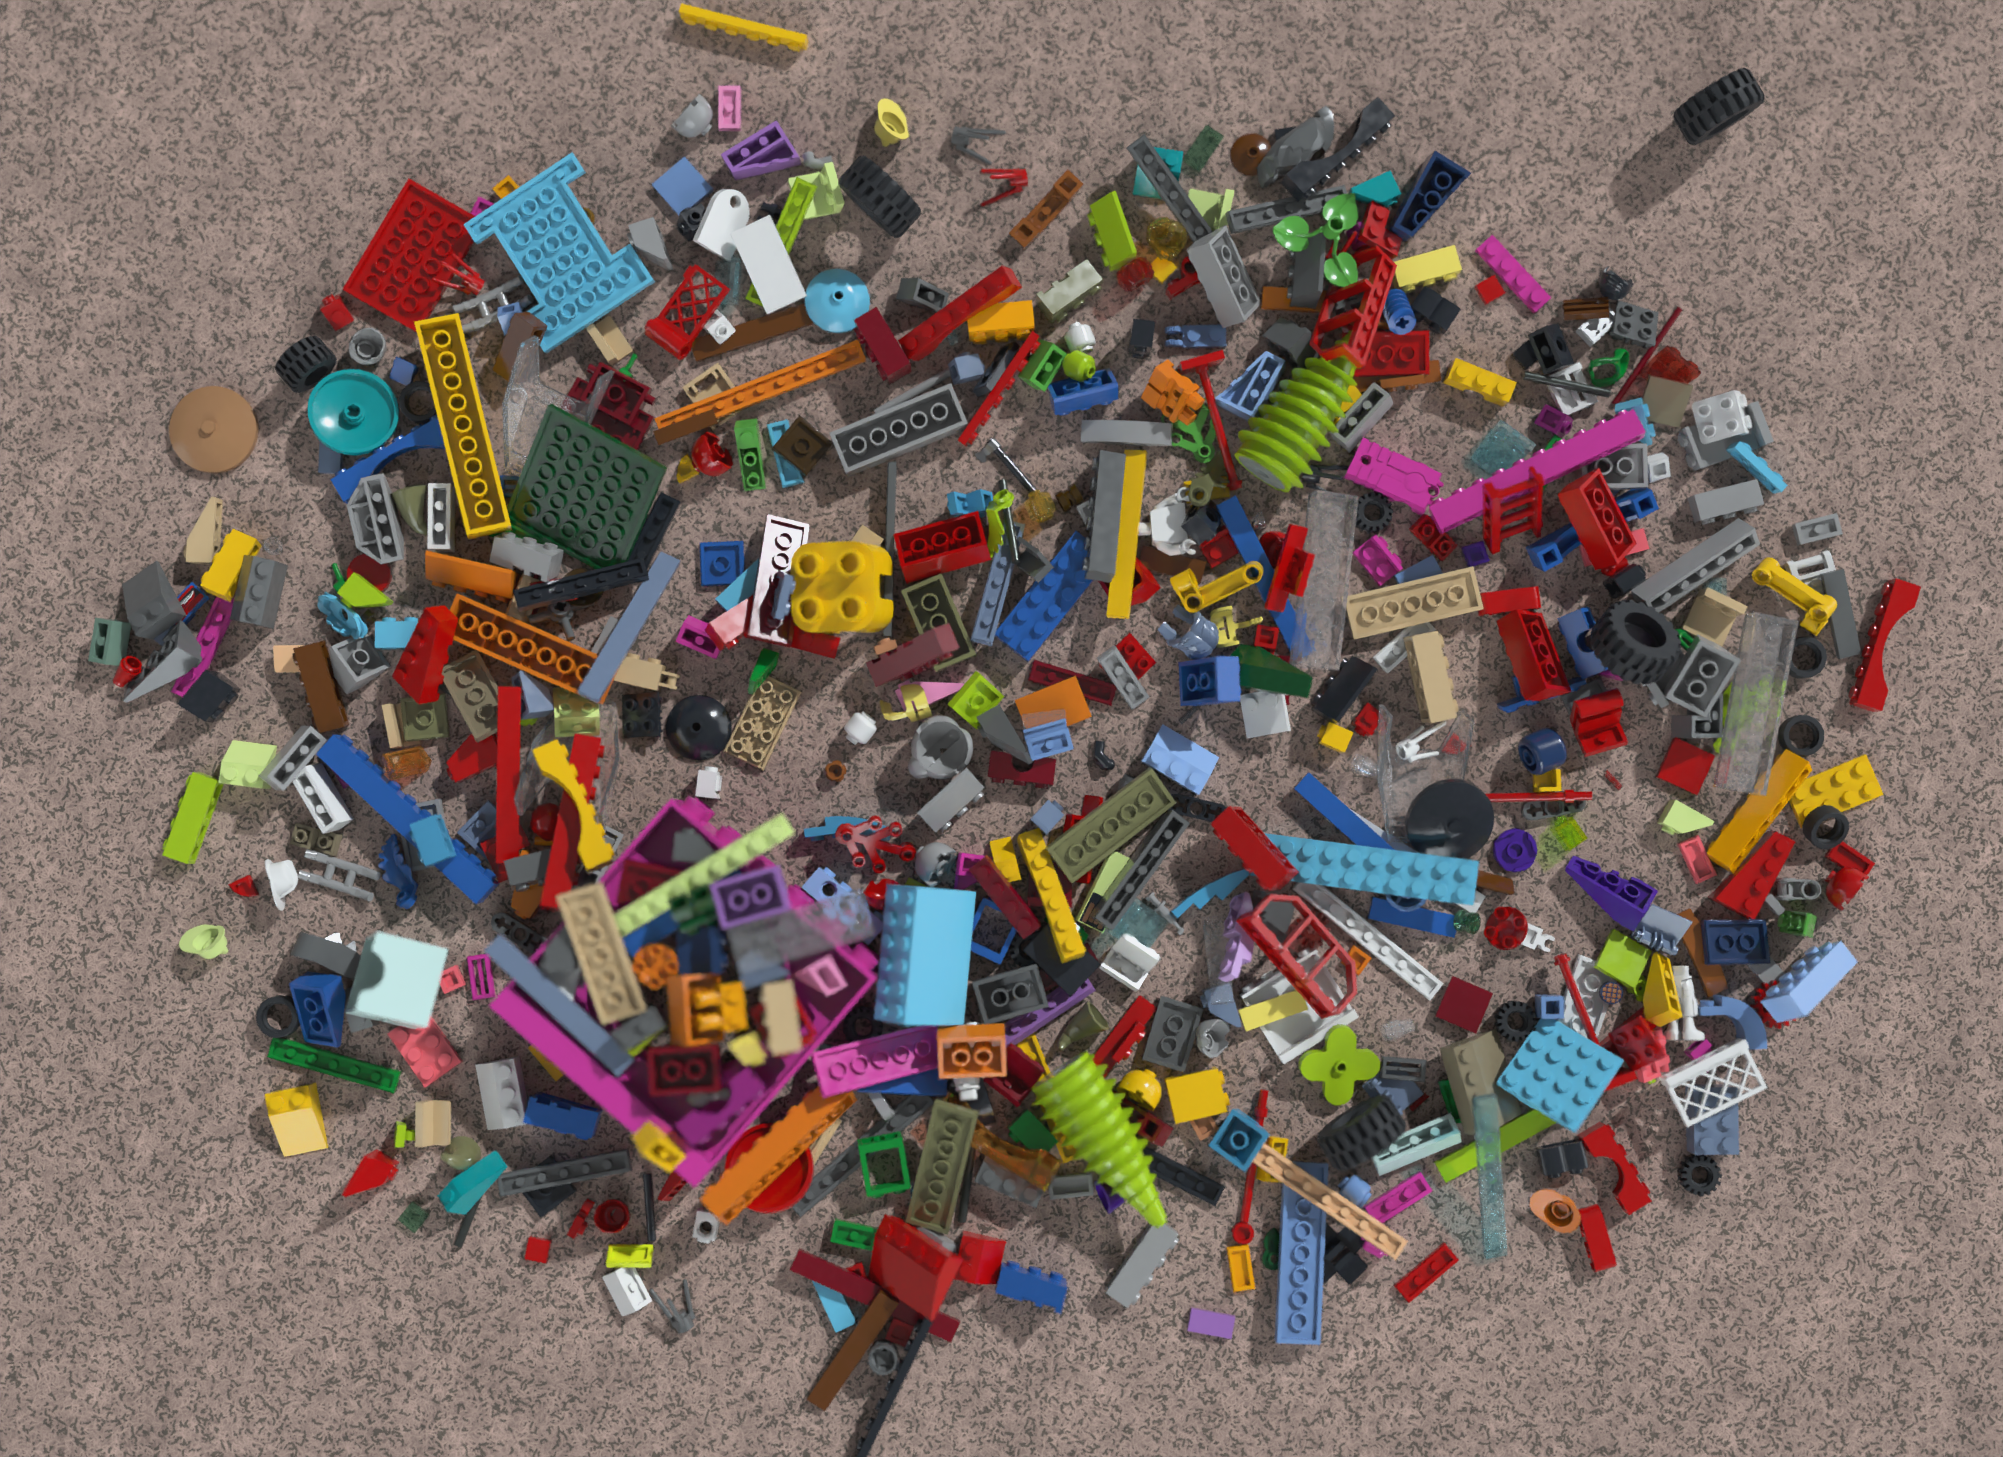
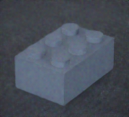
(1718, 1132)

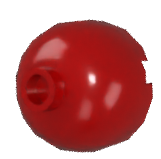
(709, 456)
(1843, 885)

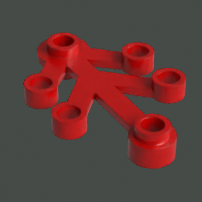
(873, 841)

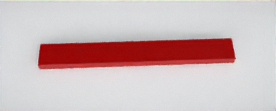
(507, 772)

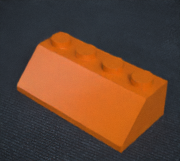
(470, 575)

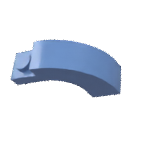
(1745, 1019)

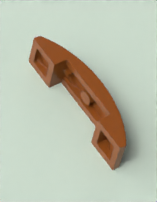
(1047, 209)
(1711, 976)

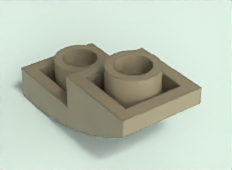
(313, 839)

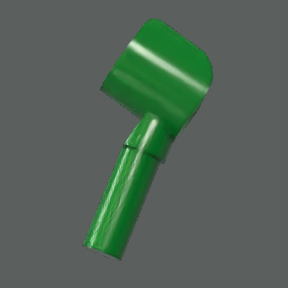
(625, 370)
(341, 580)

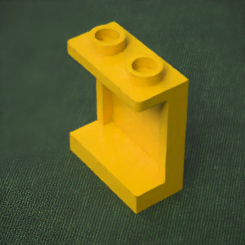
(1197, 1095)

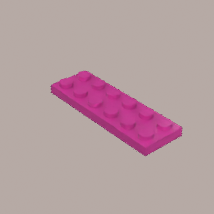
(876, 1060)

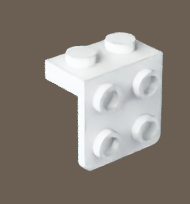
(1722, 417)
(1129, 961)

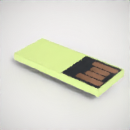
(1107, 874)

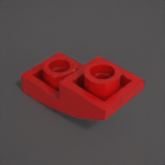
(1428, 534)

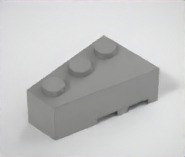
(526, 555)

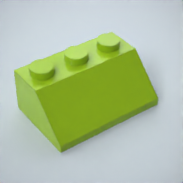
(1111, 232)

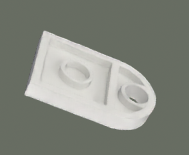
(720, 221)

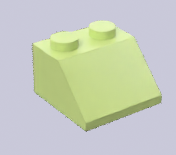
(245, 762)

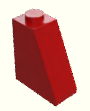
(472, 758)

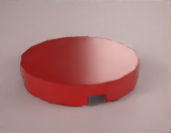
(371, 570)

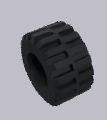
(305, 364)

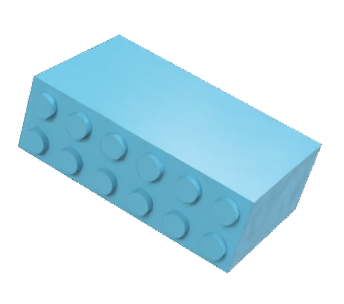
(924, 955)

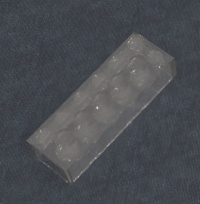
(800, 932)

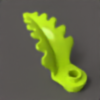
(1001, 500)

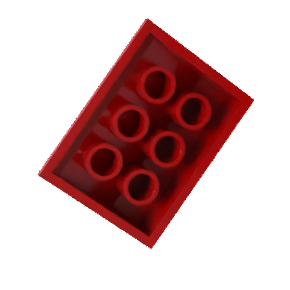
(912, 1265)

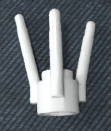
(1408, 747)

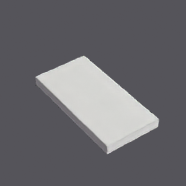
(768, 264)
(1588, 984)

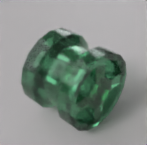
(1467, 922)

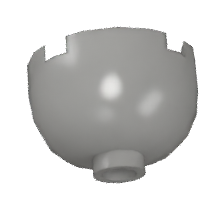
(694, 118)
(933, 862)

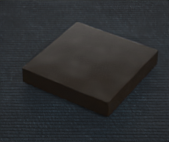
(802, 446)

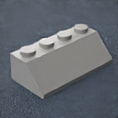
(1224, 277)

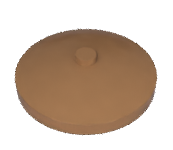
(213, 429)

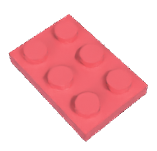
(426, 1051)

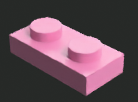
(729, 108)

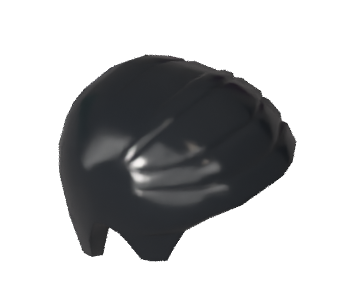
(1613, 285)

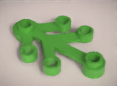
(1195, 430)

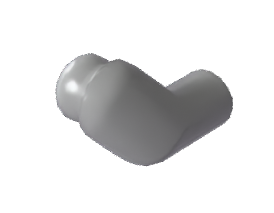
(815, 163)

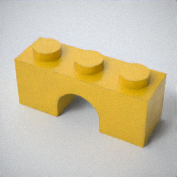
(1471, 377)

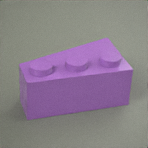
(761, 153)

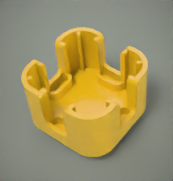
(840, 587)

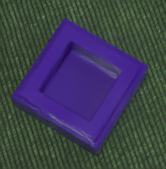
(1475, 554)

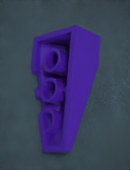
(1619, 898)

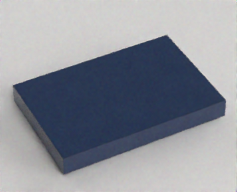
(1735, 942)

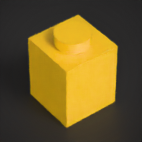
(1334, 737)

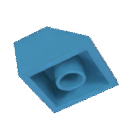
(1239, 1139)

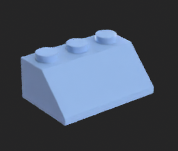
(1180, 759)

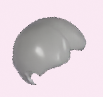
(926, 744)

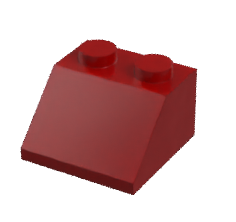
(980, 1257)

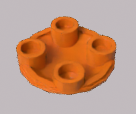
(654, 964)

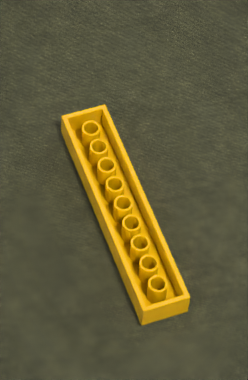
(463, 426)

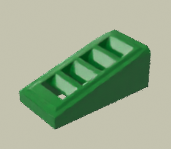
(764, 667)

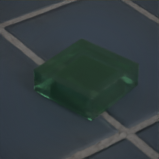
(413, 1217)

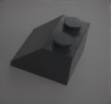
(209, 696)

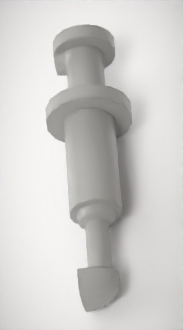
(1160, 907)

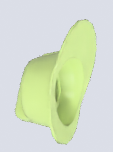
(205, 941)

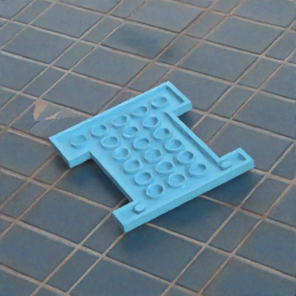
(561, 253)

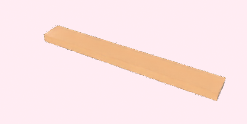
(1330, 1201)

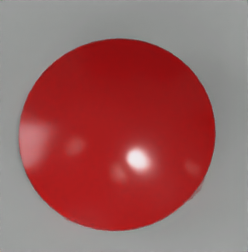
(1506, 928)

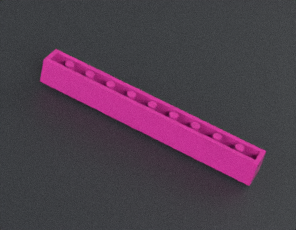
(1552, 464)

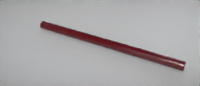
(1647, 355)

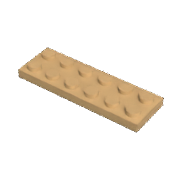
(1413, 603)
(601, 953)

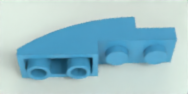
(833, 823)

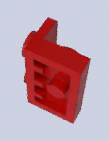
(1219, 548)

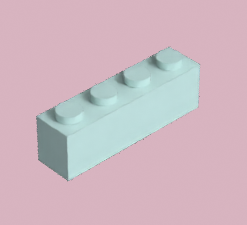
(1418, 1144)

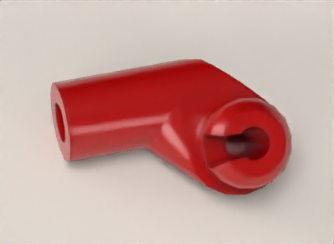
(1609, 571)

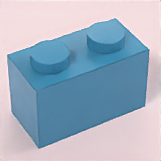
(432, 840)

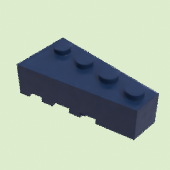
(1429, 190)

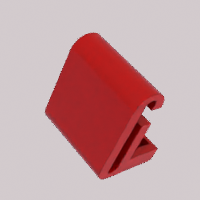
(1597, 722)

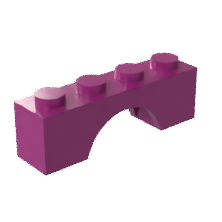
(699, 1124)

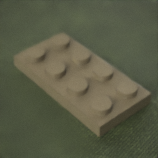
(473, 693)

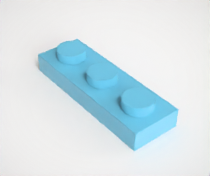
(1757, 467)

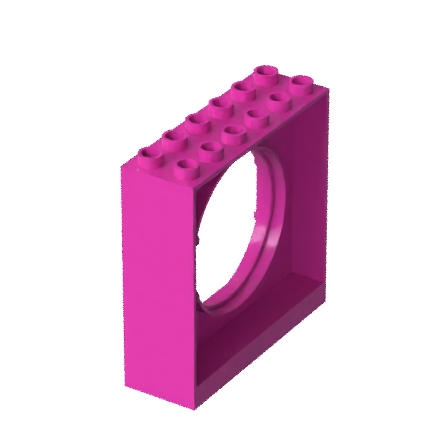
(629, 1093)

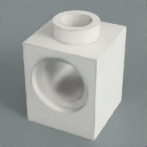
(703, 1236)

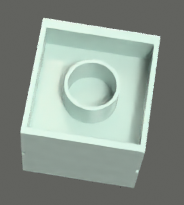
(396, 980)

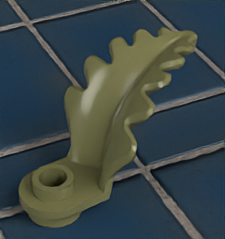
(1207, 480)

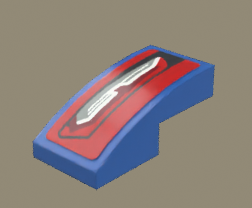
(191, 600)

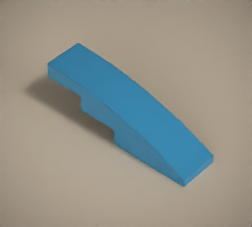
(1220, 887)

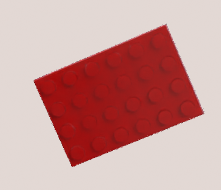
(408, 253)

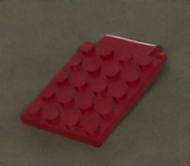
(621, 406)

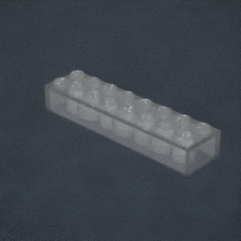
(1322, 608)
(1755, 704)

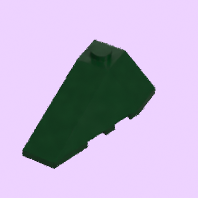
(1270, 673)

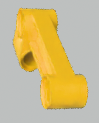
(1186, 586)
(1817, 606)

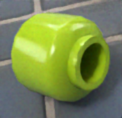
(1079, 366)

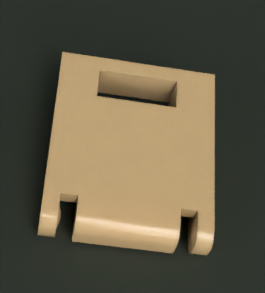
(722, 384)

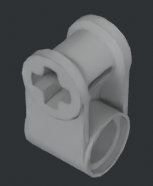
(1794, 889)

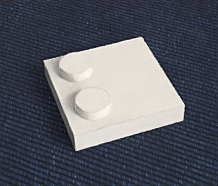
(1264, 714)

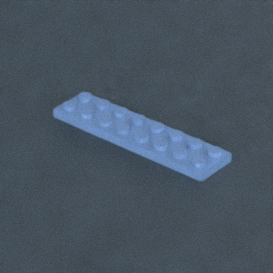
(1301, 1264)

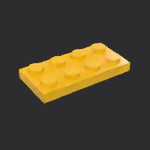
(1838, 786)

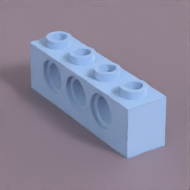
(815, 886)

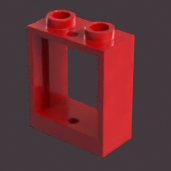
(806, 1038)

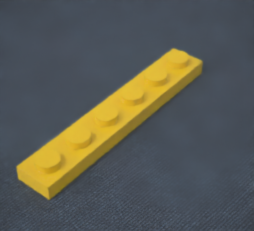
(735, 25)

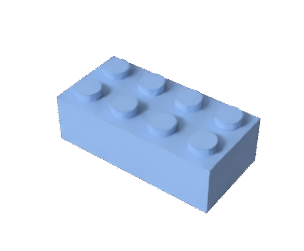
(1808, 981)

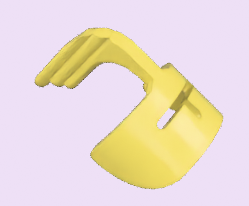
(1217, 617)
(909, 692)

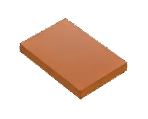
(1061, 695)

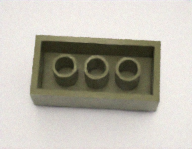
(933, 607)

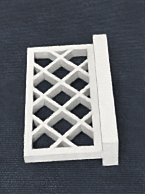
(1709, 1062)

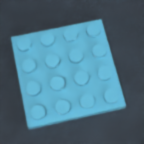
(1560, 1073)

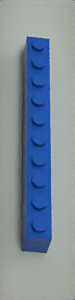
(401, 811)

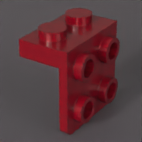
(1020, 1077)

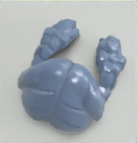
(1198, 641)

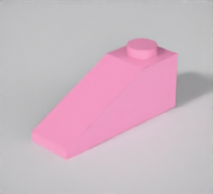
(933, 690)

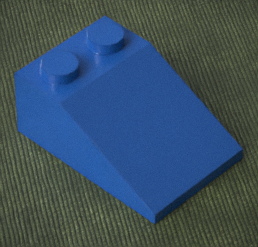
(320, 1007)

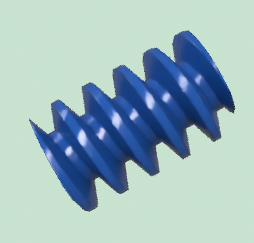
(1398, 312)

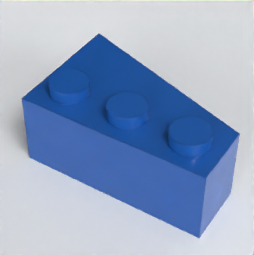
(562, 1115)
(1032, 1285)

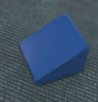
(403, 371)

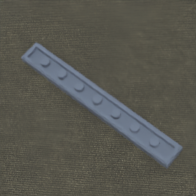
(628, 628)
(558, 1004)

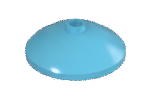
(832, 313)

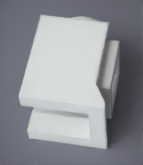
(708, 783)

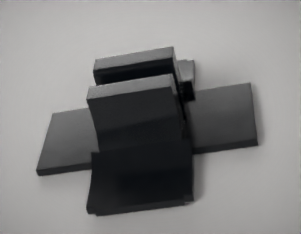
(1347, 1263)

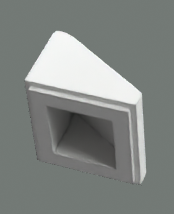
(1658, 467)

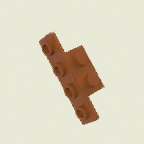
(1390, 383)

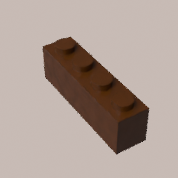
(321, 686)

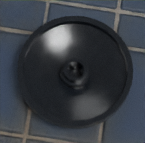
(1450, 819)

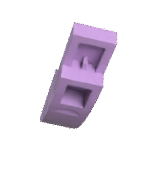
(1240, 946)

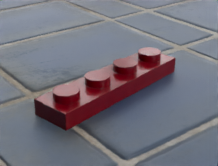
(1005, 897)

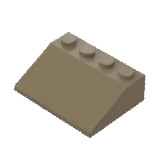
(1473, 1071)

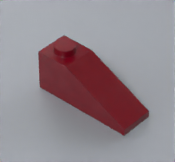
(1151, 1126)

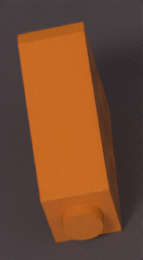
(527, 902)

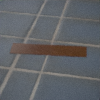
(685, 427)

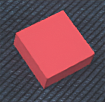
(451, 979)

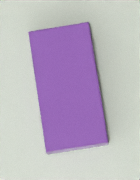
(1211, 1323)

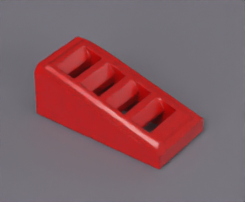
(672, 1186)

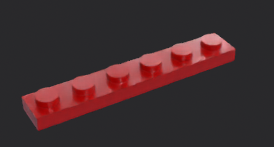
(1005, 382)

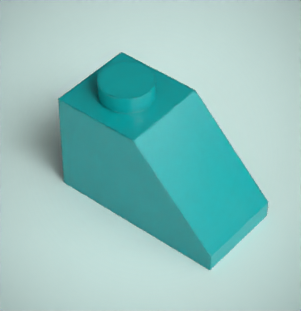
(1380, 189)

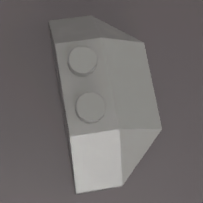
(376, 520)

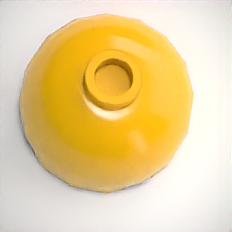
(1142, 1088)

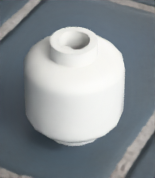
(1080, 338)
(860, 728)

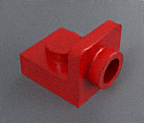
(1366, 720)

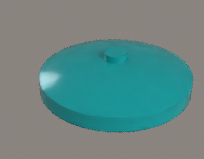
(353, 412)

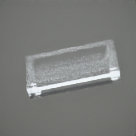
(1038, 718)

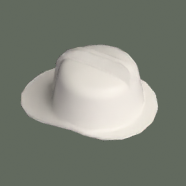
(282, 880)

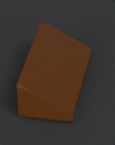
(1495, 883)

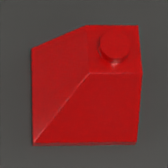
(1143, 585)
(373, 1171)

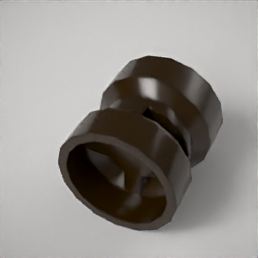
(1069, 497)

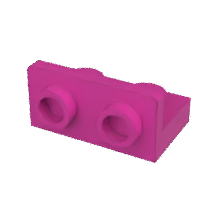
(1378, 559)

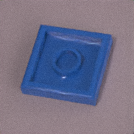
(721, 562)

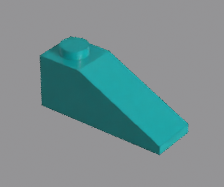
(471, 1184)

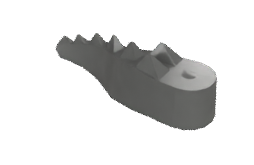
(328, 952)

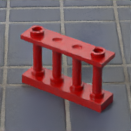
(1494, 508)

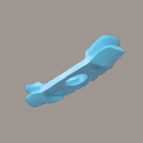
(333, 608)

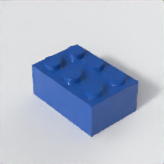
(1209, 681)

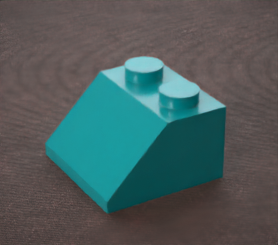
(1173, 161)

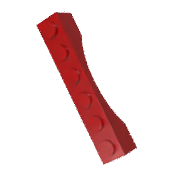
(984, 294)
(1870, 687)

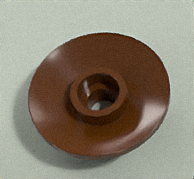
(1240, 155)

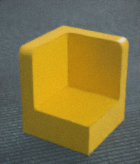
(1548, 781)

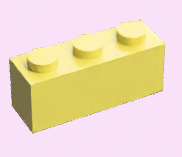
(1427, 269)

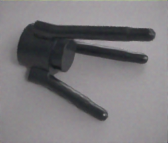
(1310, 480)

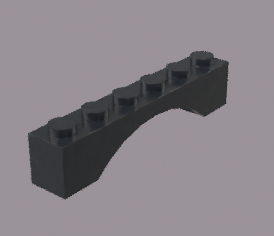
(1309, 174)

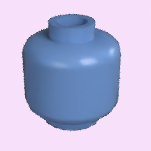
(1355, 1190)

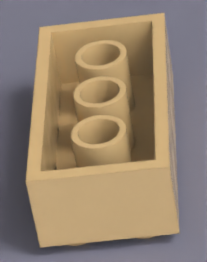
(1430, 677)

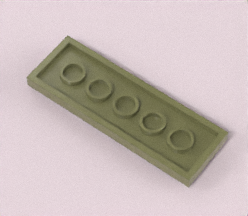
(1110, 825)
(942, 1166)

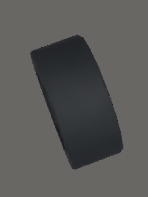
(404, 402)
(1820, 656)
(1817, 729)
(1836, 834)
(261, 1017)

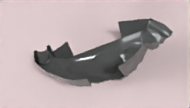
(1297, 146)

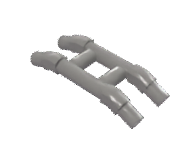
(481, 300)
(332, 863)

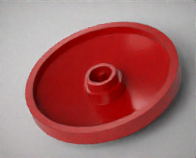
(787, 1187)

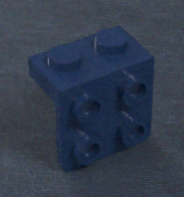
(702, 951)

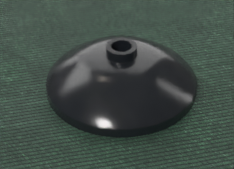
(714, 729)

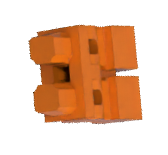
(1172, 394)

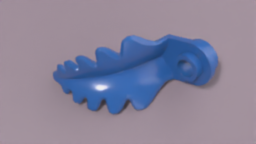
(398, 873)

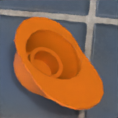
(1555, 1210)

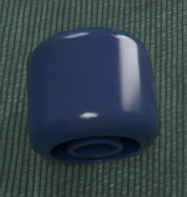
(1542, 751)

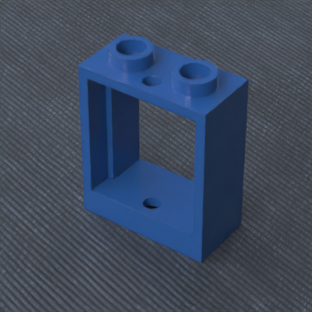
(982, 950)

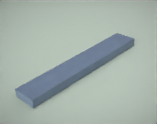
(995, 591)

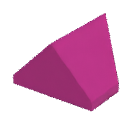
(963, 876)

